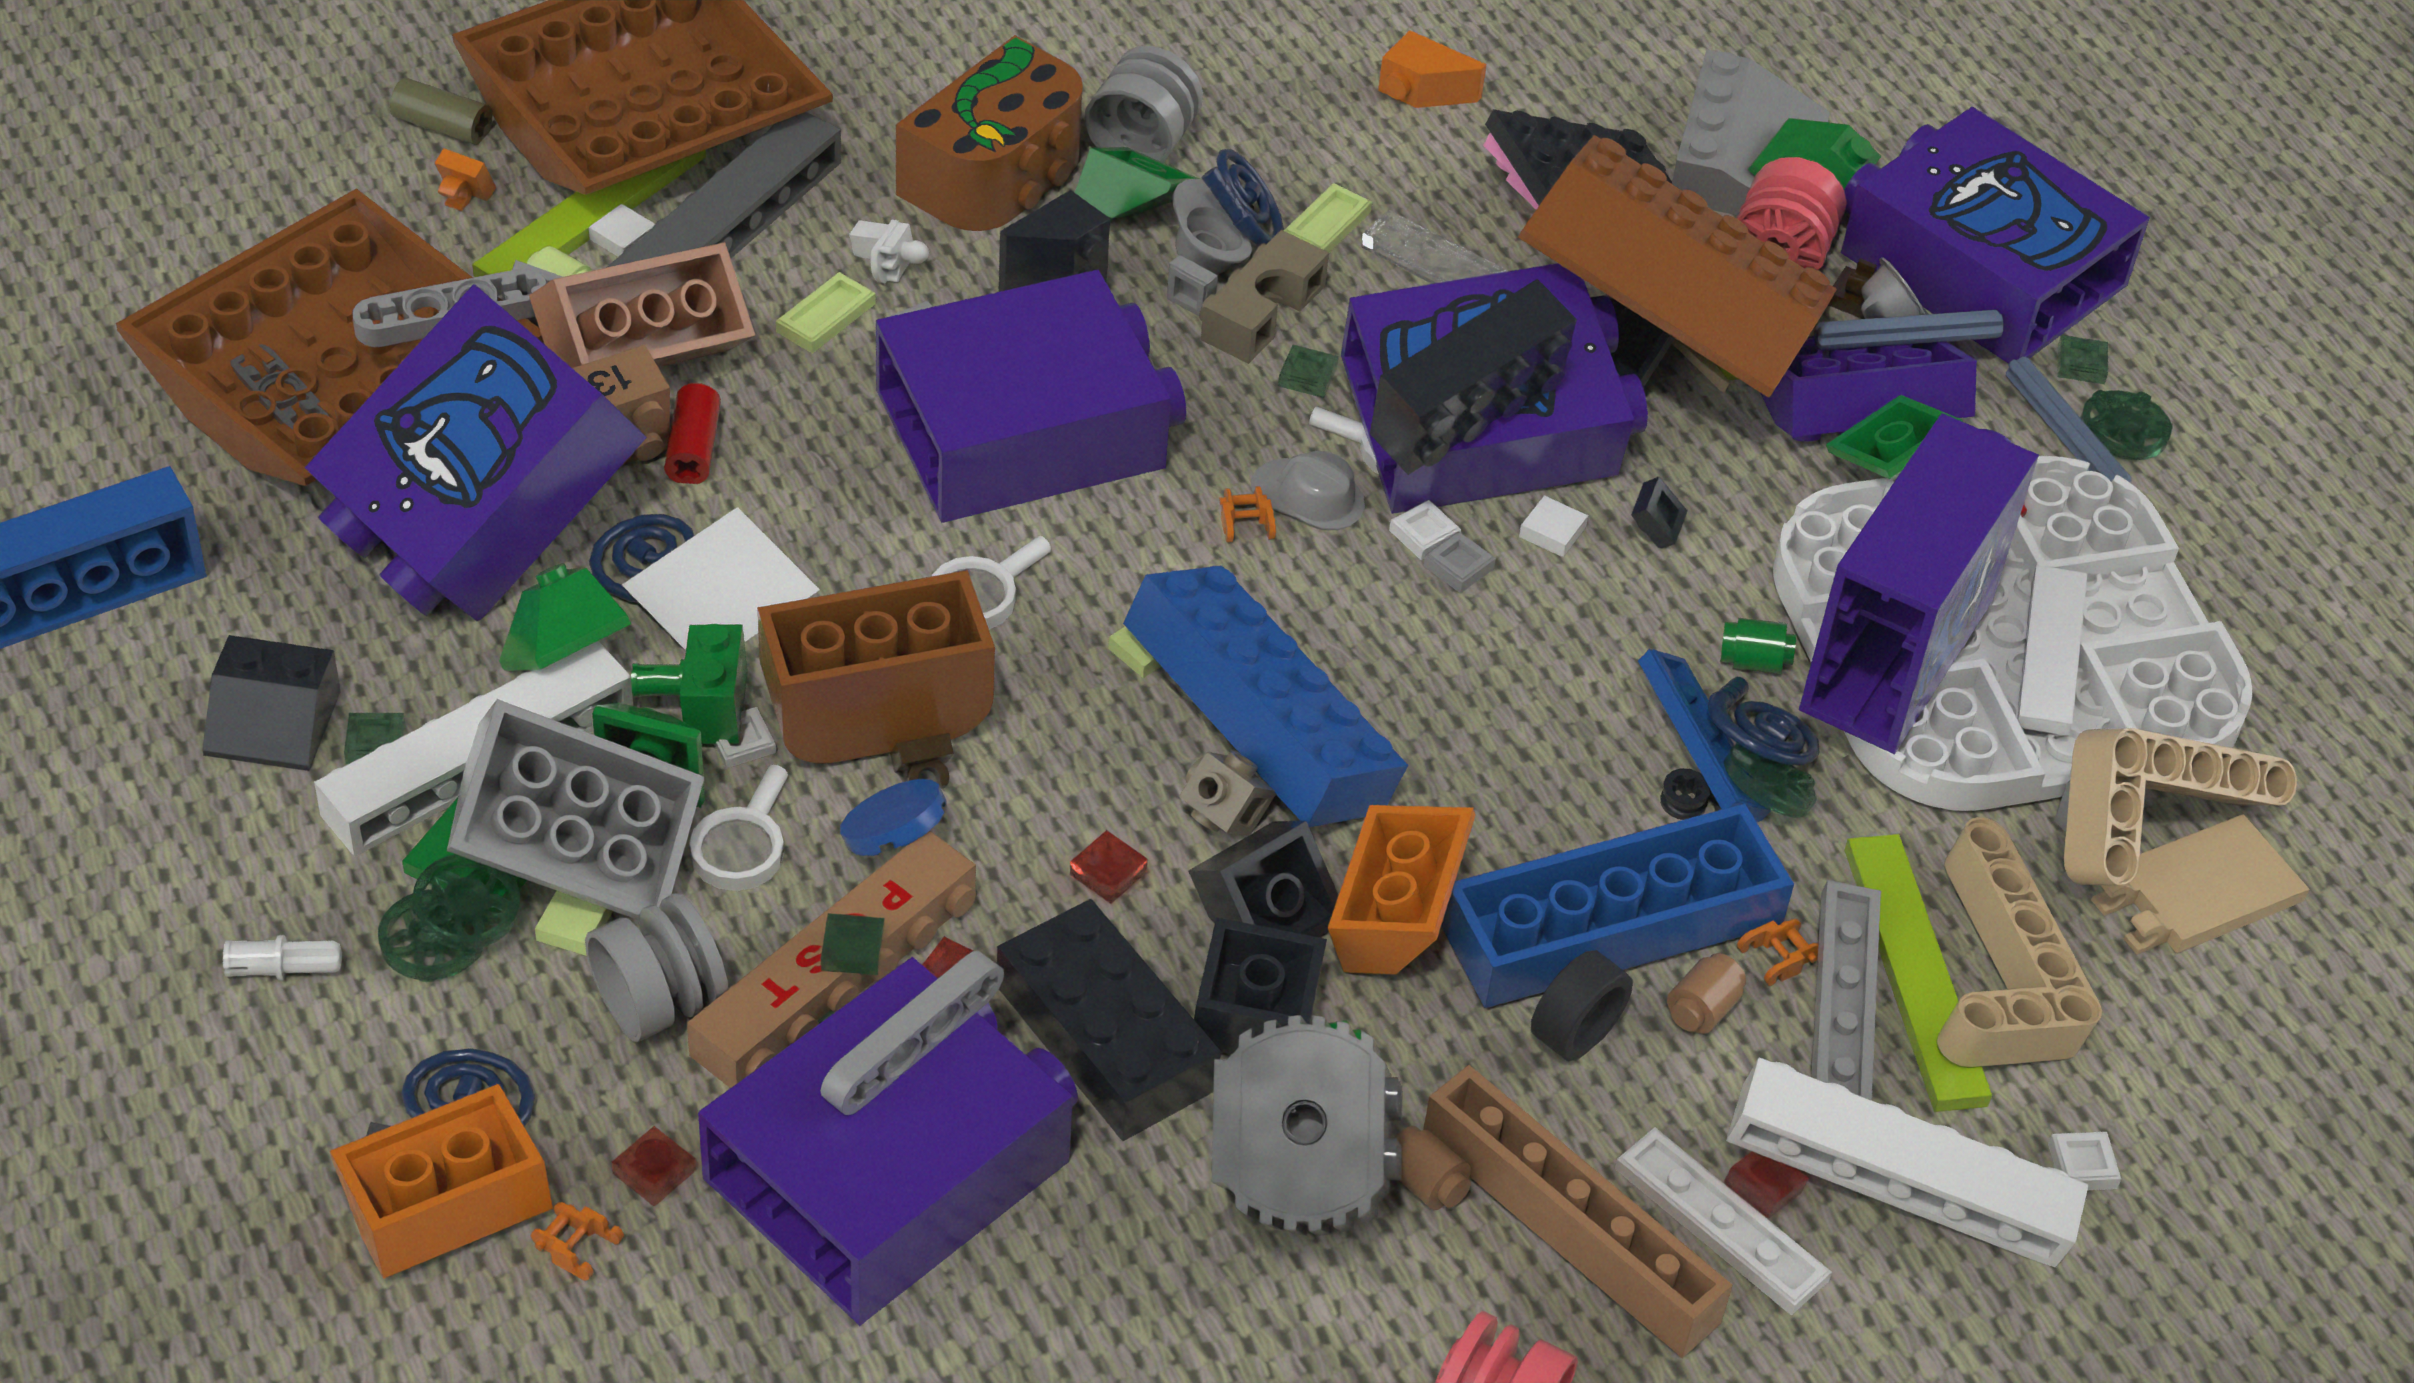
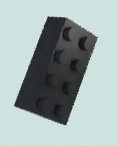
(1472, 377)
(1107, 1019)

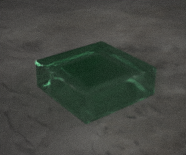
(2082, 359)
(1308, 371)
(371, 731)
(852, 944)

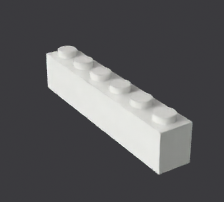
(425, 768)
(1908, 1162)

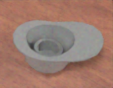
(1206, 230)
(1889, 295)
(1313, 489)

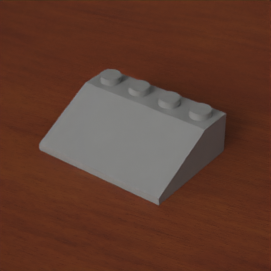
(1730, 123)
(573, 811)

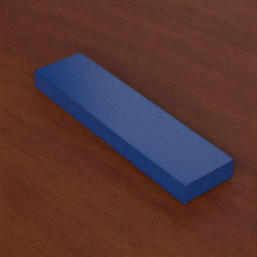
(1689, 713)

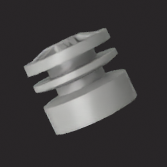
(1145, 103)
(656, 967)

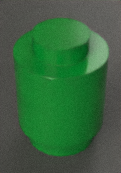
(1757, 645)

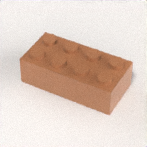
(670, 303)

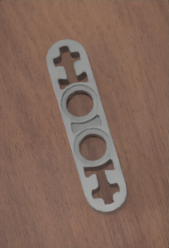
(443, 298)
(912, 1033)

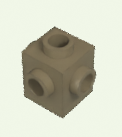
(1226, 793)

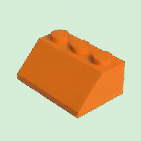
(1398, 885)
(442, 1180)

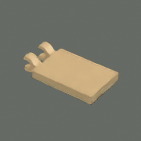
(2204, 887)

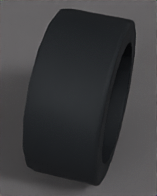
(1581, 1005)

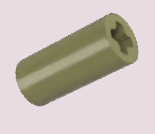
(441, 111)

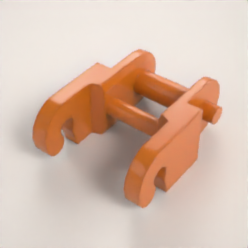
(1263, 511)
(1772, 935)
(584, 1222)

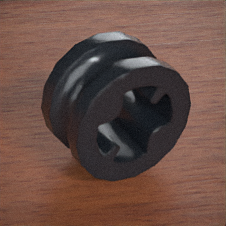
(1687, 782)

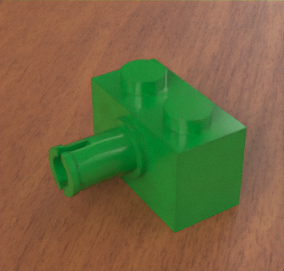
(707, 680)

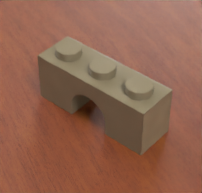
(1245, 310)

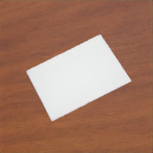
(719, 579)

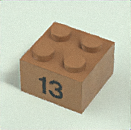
(638, 391)

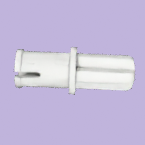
(280, 957)

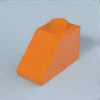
(1430, 73)

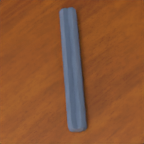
(1908, 330)
(2063, 419)

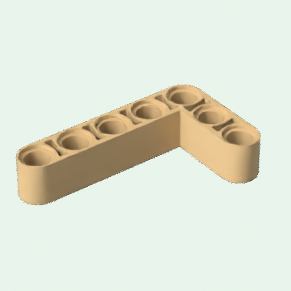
(2110, 785)
(2048, 998)

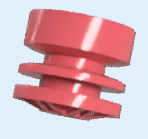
(1796, 208)
(1477, 1361)

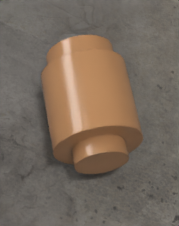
(1706, 993)
(1432, 1169)

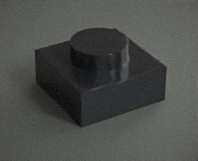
(1659, 513)

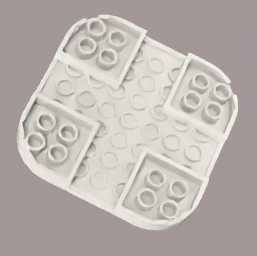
(2142, 655)

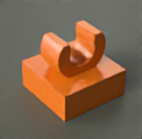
(463, 179)

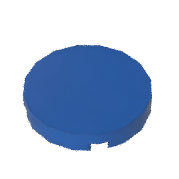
(893, 815)

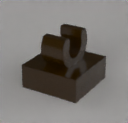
(1849, 285)
(924, 755)

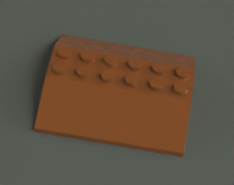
(632, 83)
(1679, 263)
(299, 302)

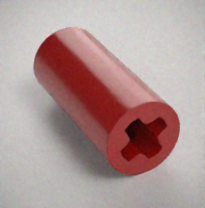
(692, 434)

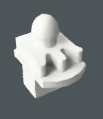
(888, 247)

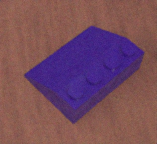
(1843, 386)

